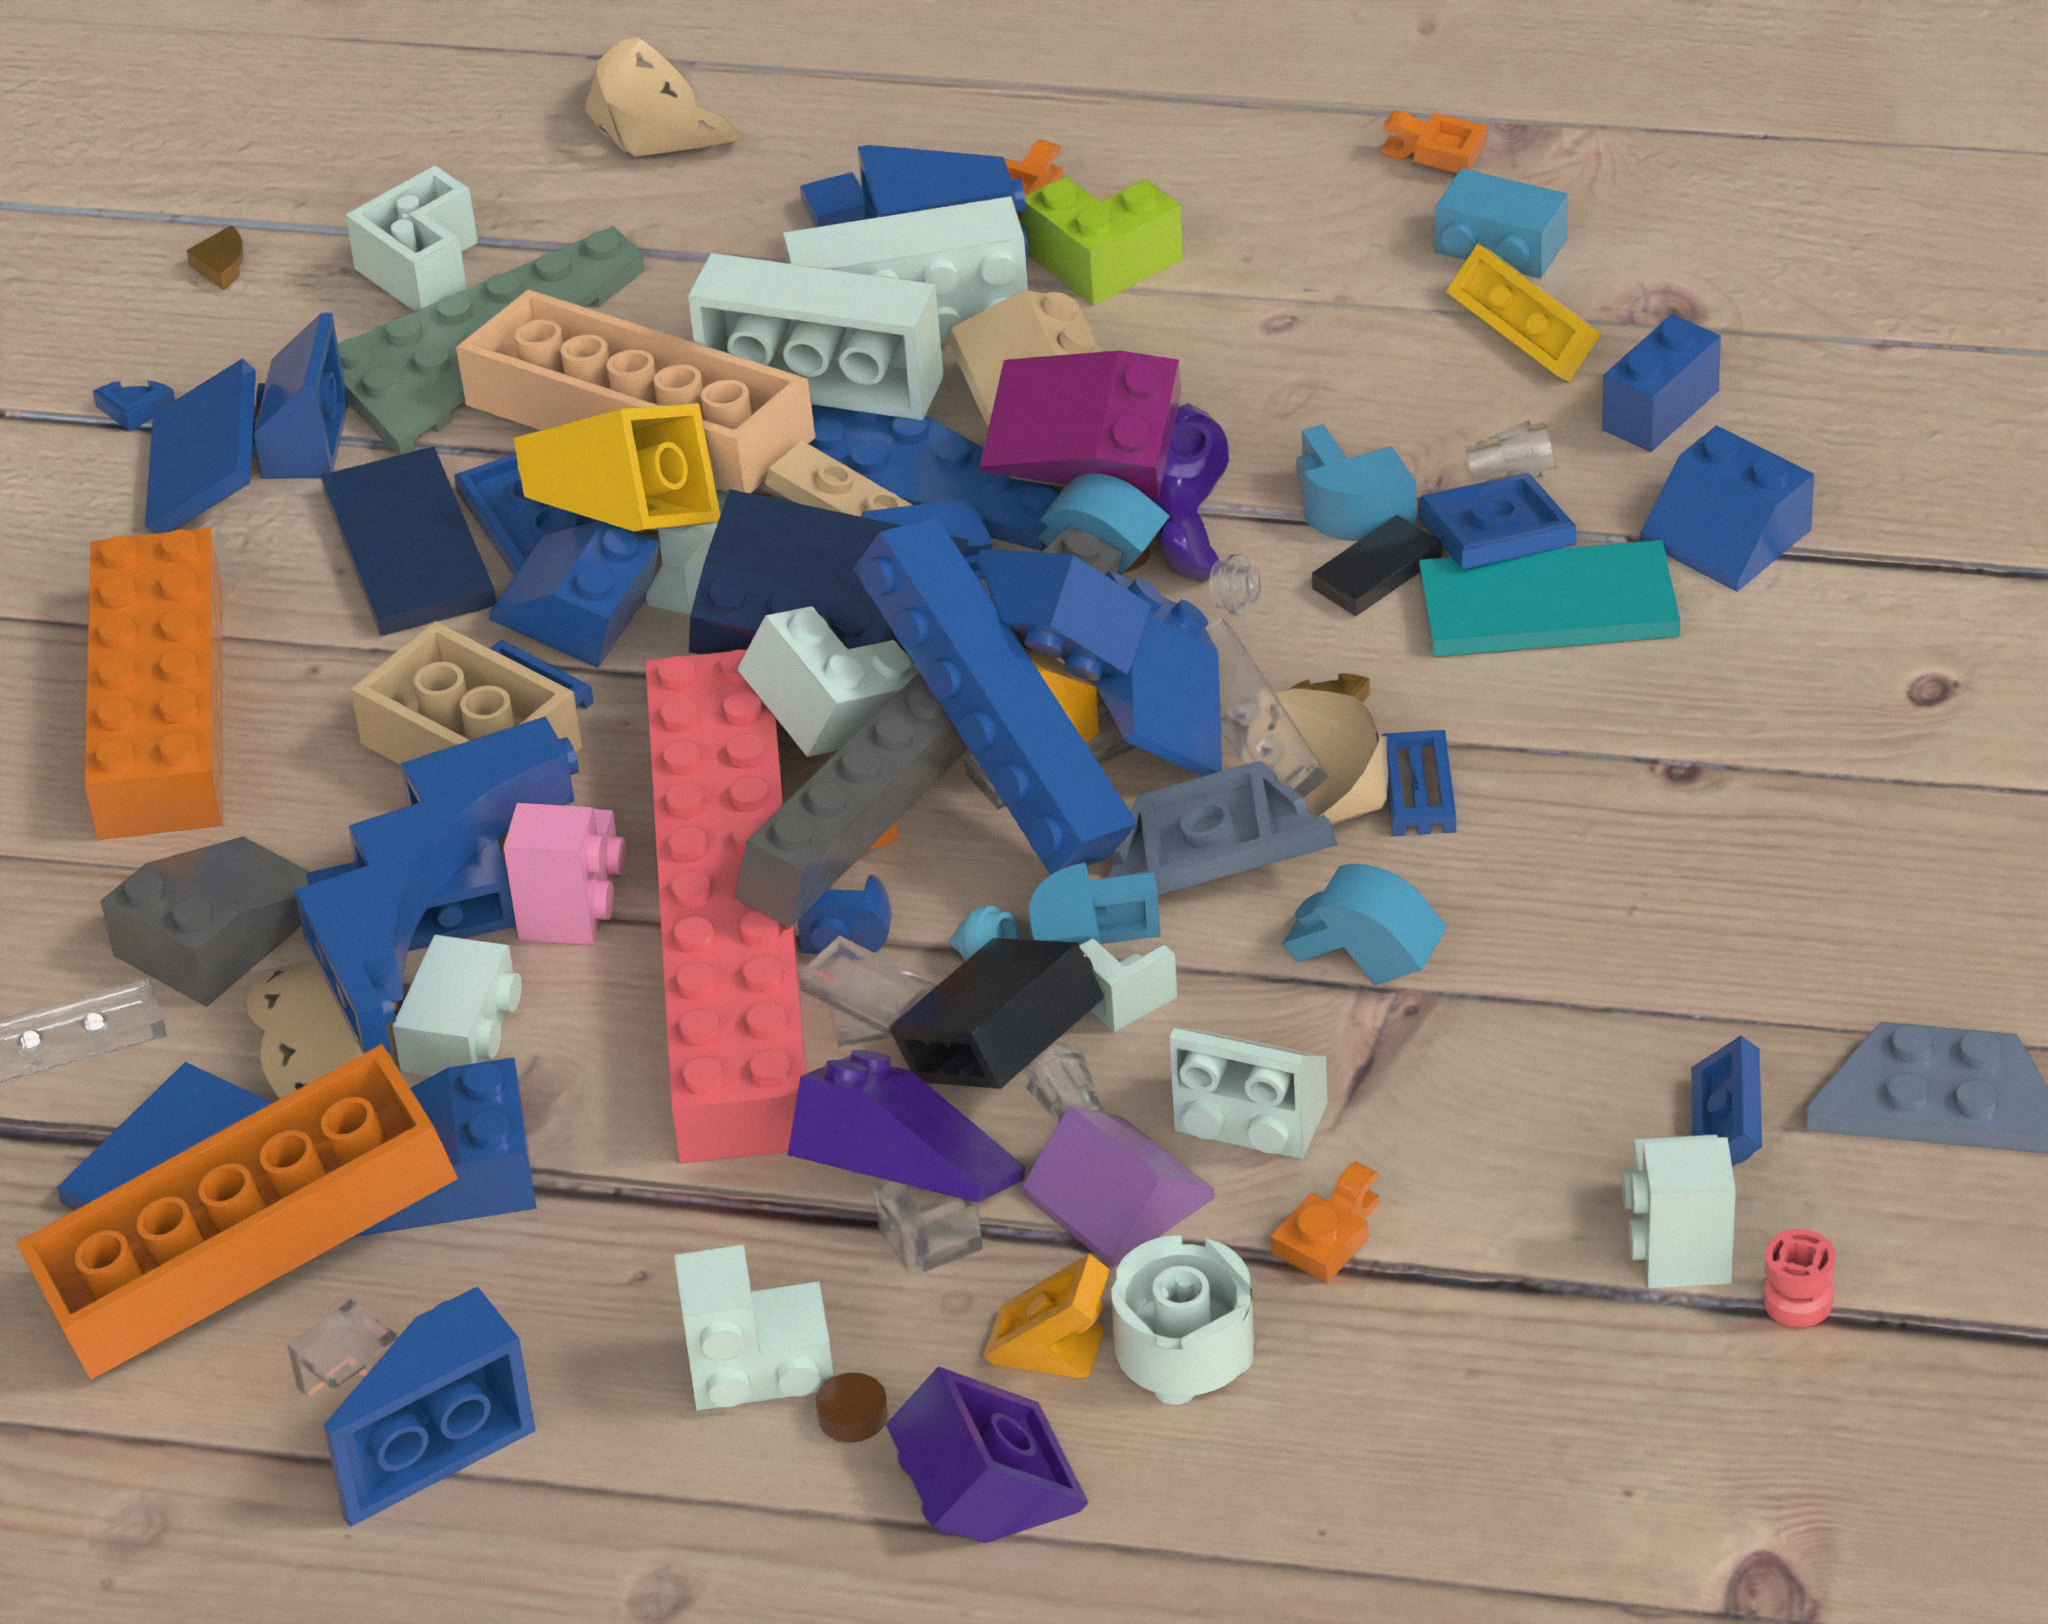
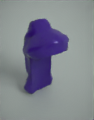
(1193, 468)

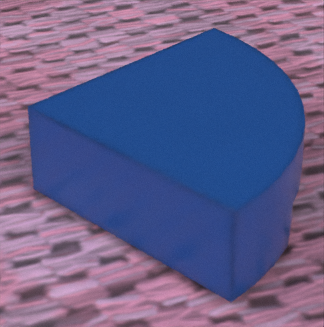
(132, 404)

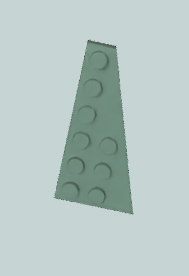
(409, 369)

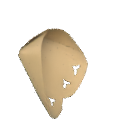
(640, 119)
(1348, 748)
(306, 1021)

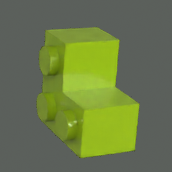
(1105, 243)

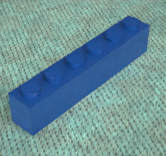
(994, 695)

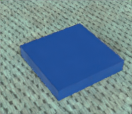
(1496, 520)

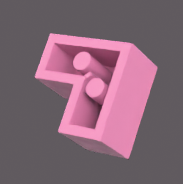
(562, 871)

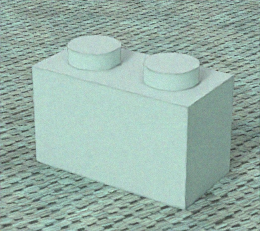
(456, 1005)

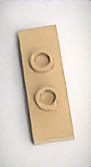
(824, 483)

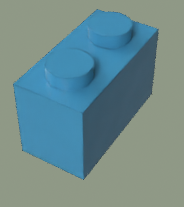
(1506, 216)

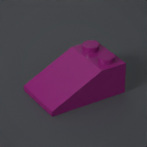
(1084, 417)

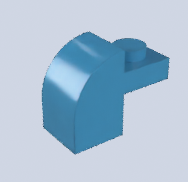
(1355, 493)
(1107, 510)
(1105, 909)
(1373, 917)

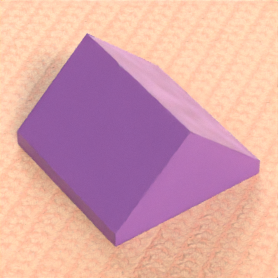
(1111, 1184)

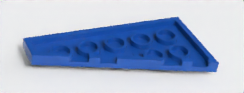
(932, 465)

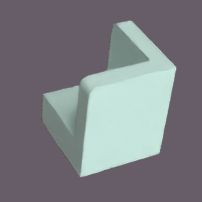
(682, 561)
(1132, 985)

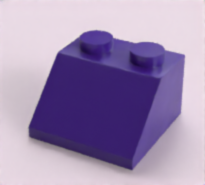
(982, 1459)

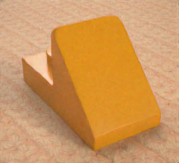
(1053, 1323)

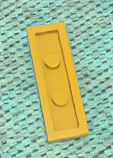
(1523, 312)

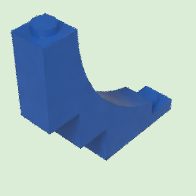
(455, 808)

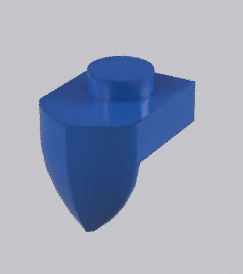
(853, 914)

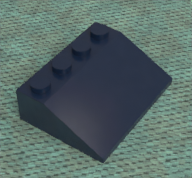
(782, 559)

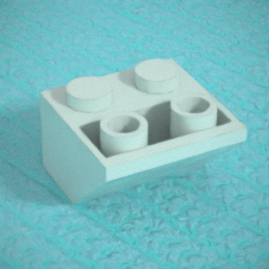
(1246, 1091)

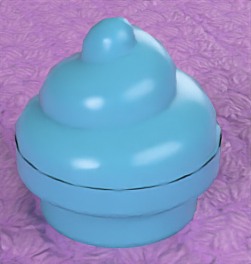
(980, 927)

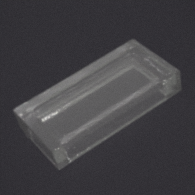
(862, 984)

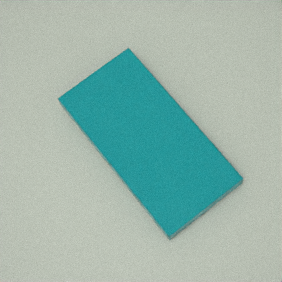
(1550, 599)

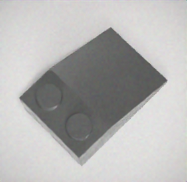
(204, 915)

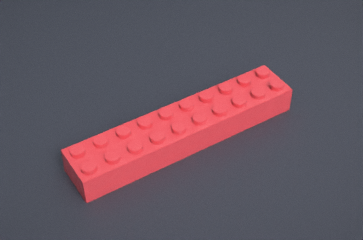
(725, 964)

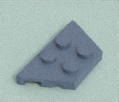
(1218, 828)
(1937, 1090)

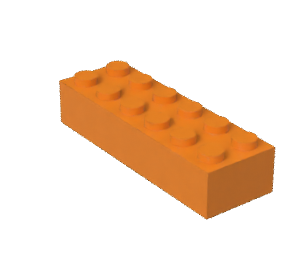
(154, 684)
(237, 1211)

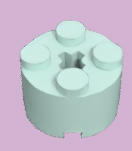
(1182, 1317)

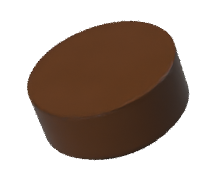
(851, 1407)

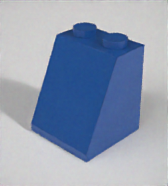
(919, 180)

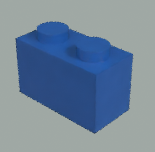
(1661, 382)

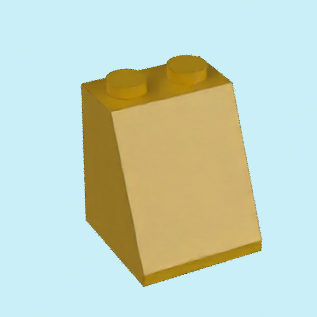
(624, 468)

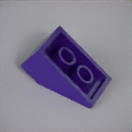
(896, 1129)

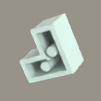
(415, 238)
(817, 683)
(1683, 1210)
(749, 1341)

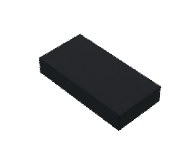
(1375, 565)

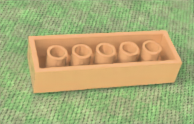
(565, 363)

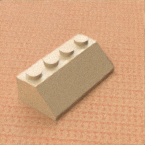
(1013, 329)

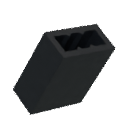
(997, 1012)

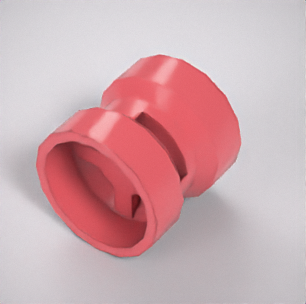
(1799, 1278)

